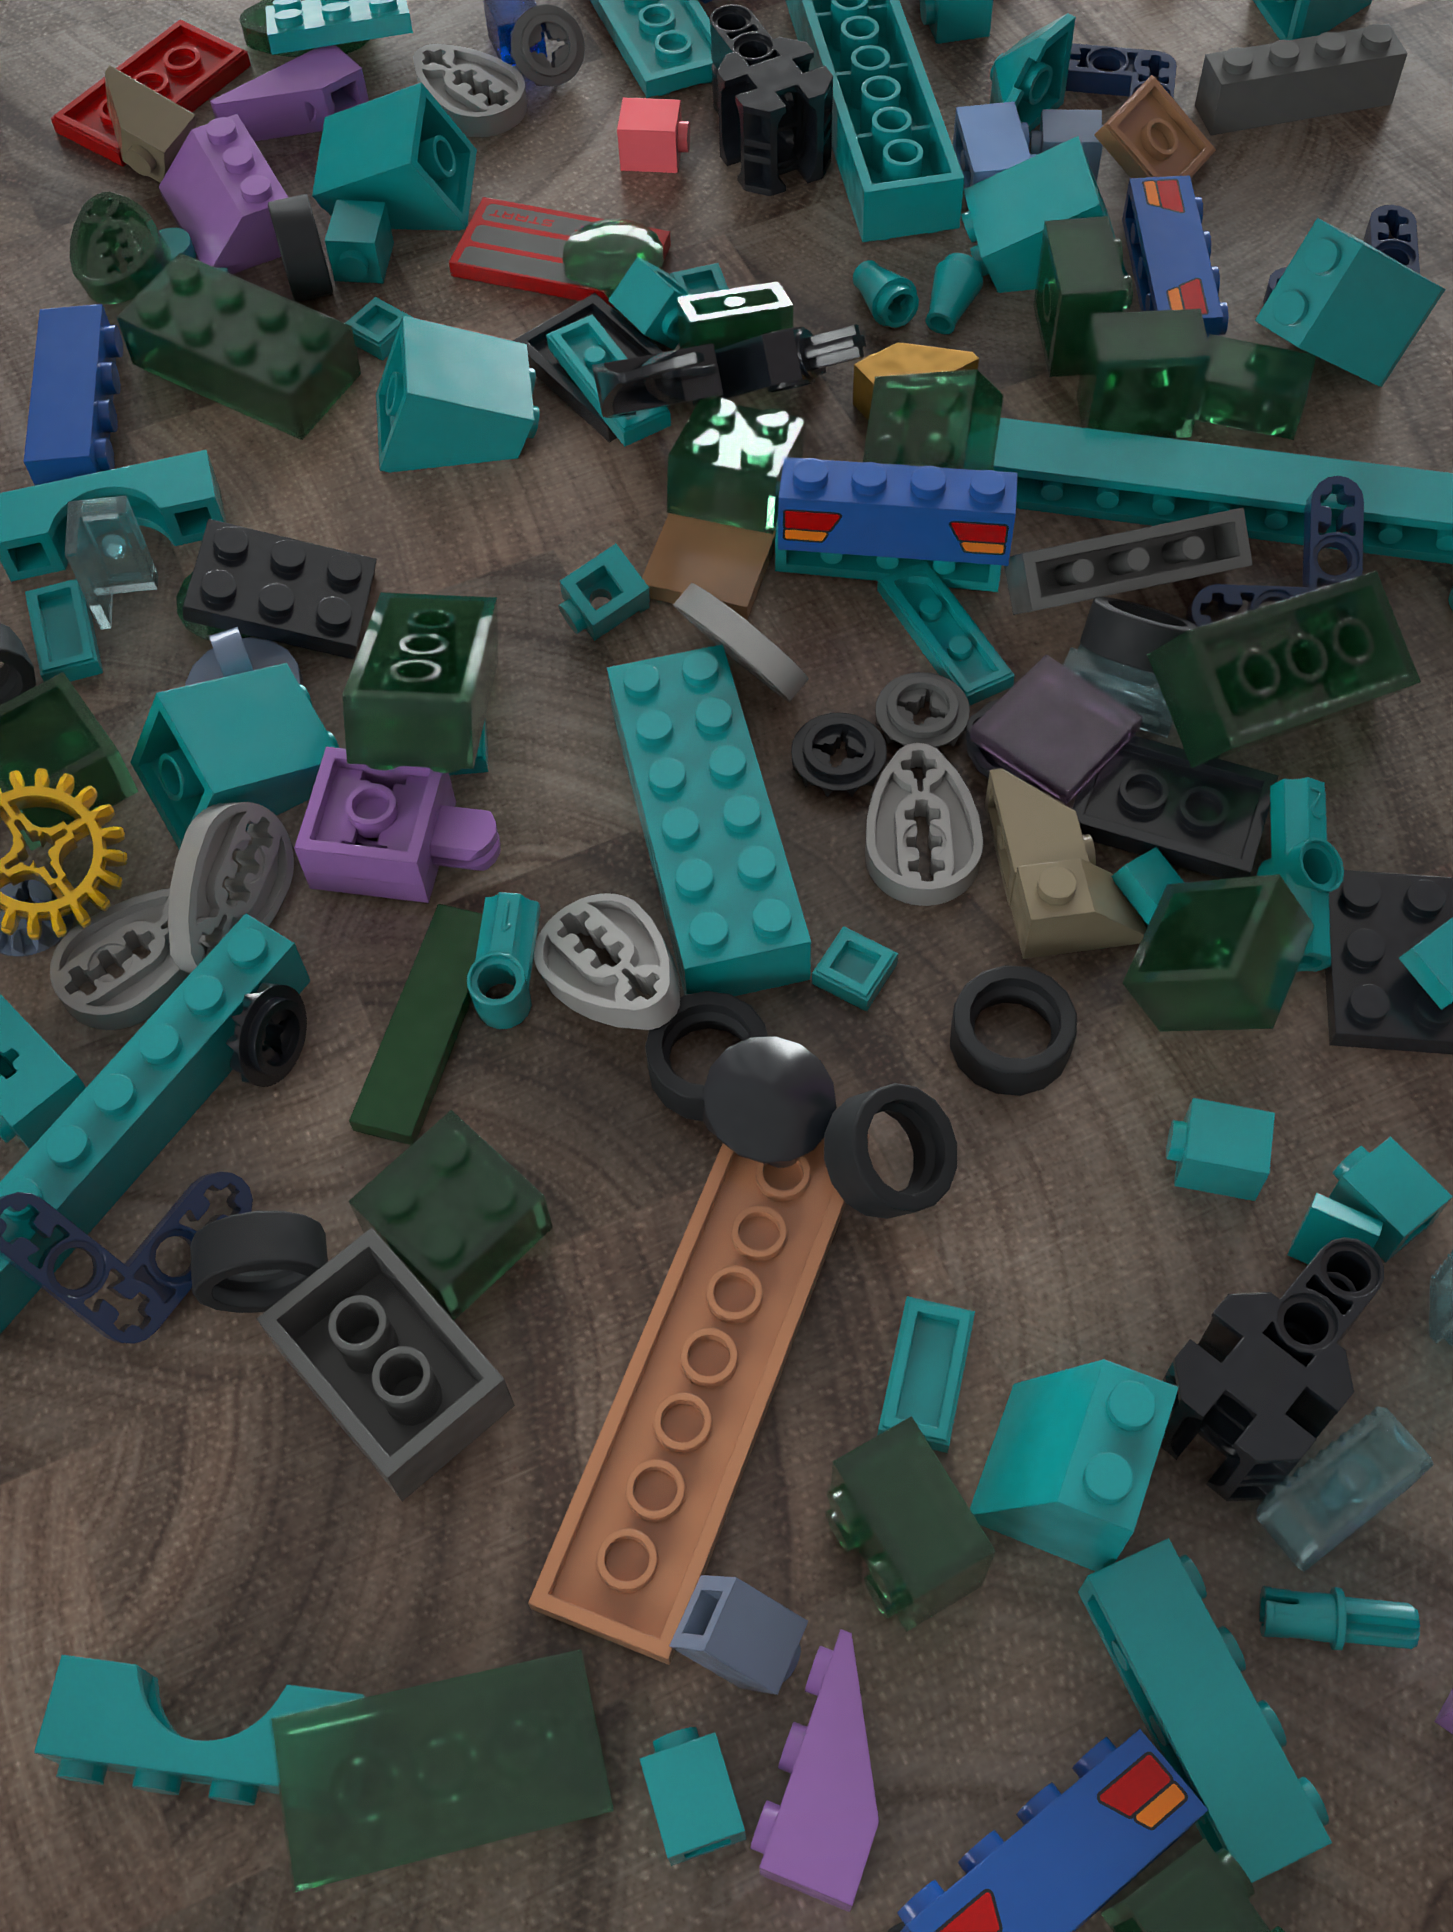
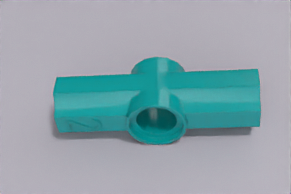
(1305, 859)

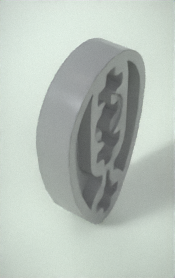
(456, 71)
(742, 641)
(892, 833)
(205, 859)
(110, 940)
(606, 991)

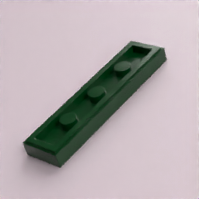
(420, 1030)

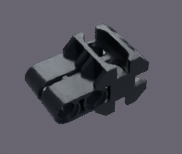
(768, 102)
(1272, 1371)

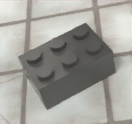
(387, 1363)

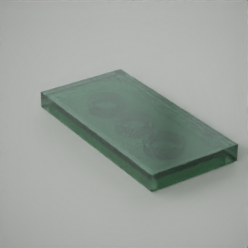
(437, 1769)

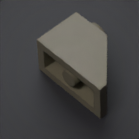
(145, 124)
(1031, 827)
(1071, 909)

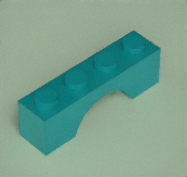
(164, 494)
(114, 1721)

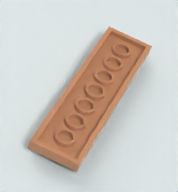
(691, 1403)

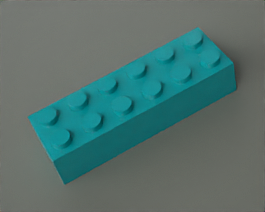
(709, 825)

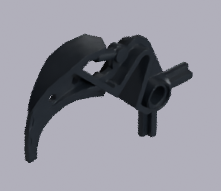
(768, 361)

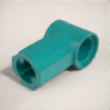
(506, 957)

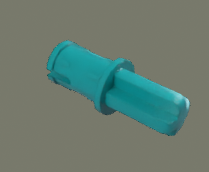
(1337, 1618)

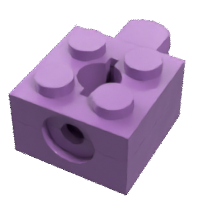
(407, 812)

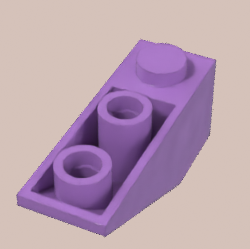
(296, 95)
(829, 1807)

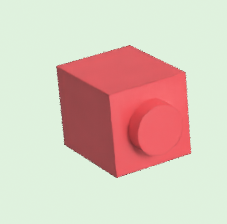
(651, 135)

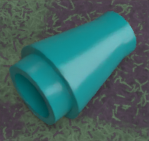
(953, 290)
(888, 295)

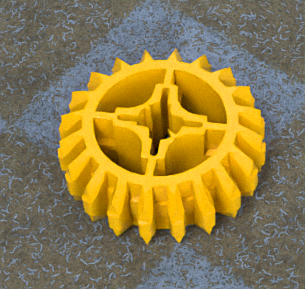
(64, 840)

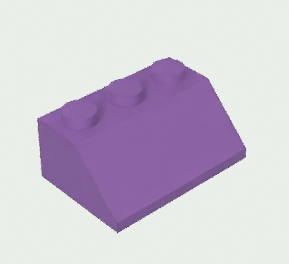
(222, 195)

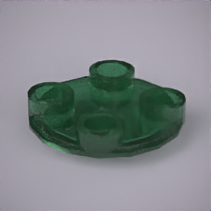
(605, 251)

